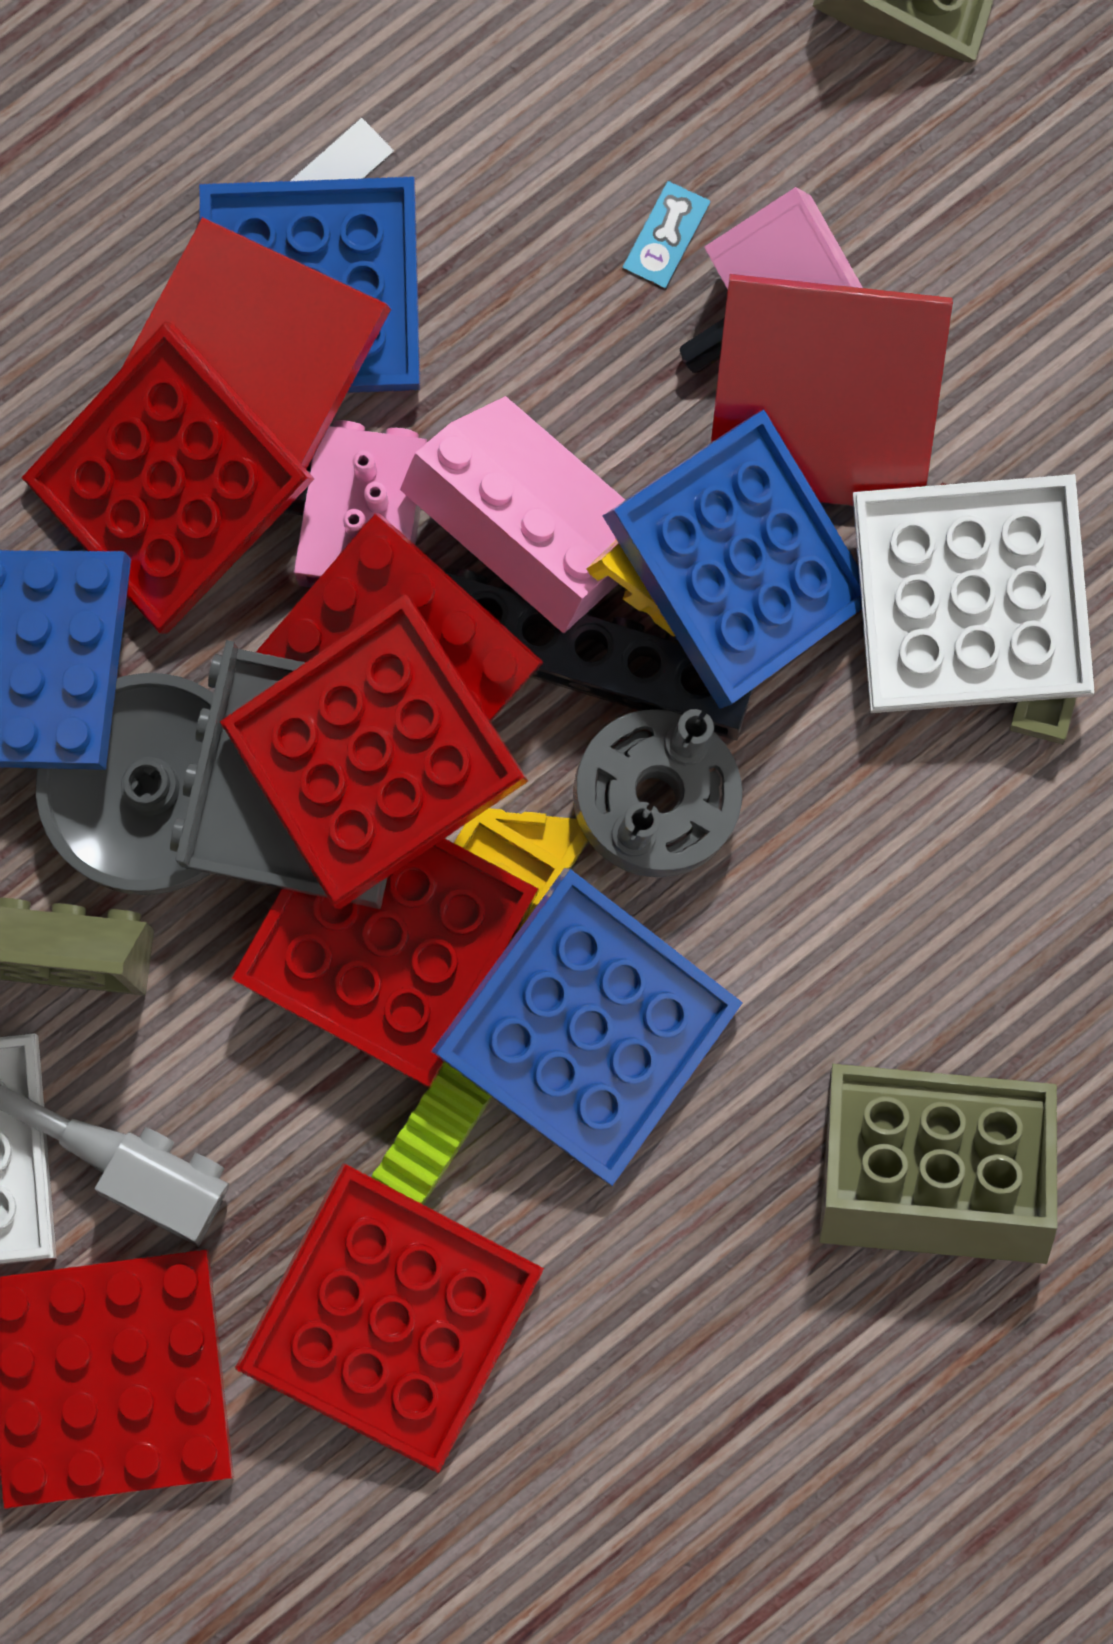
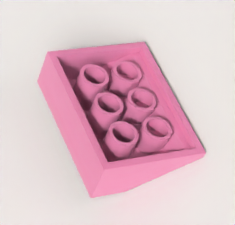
(518, 507)

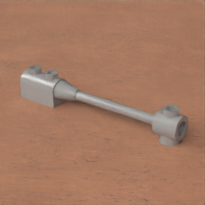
(135, 1169)

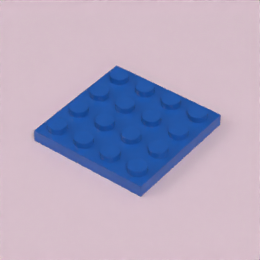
(351, 232)
(739, 558)
(59, 655)
(587, 1026)

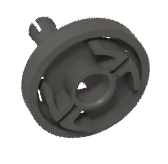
(681, 756)

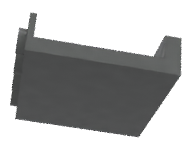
(228, 818)

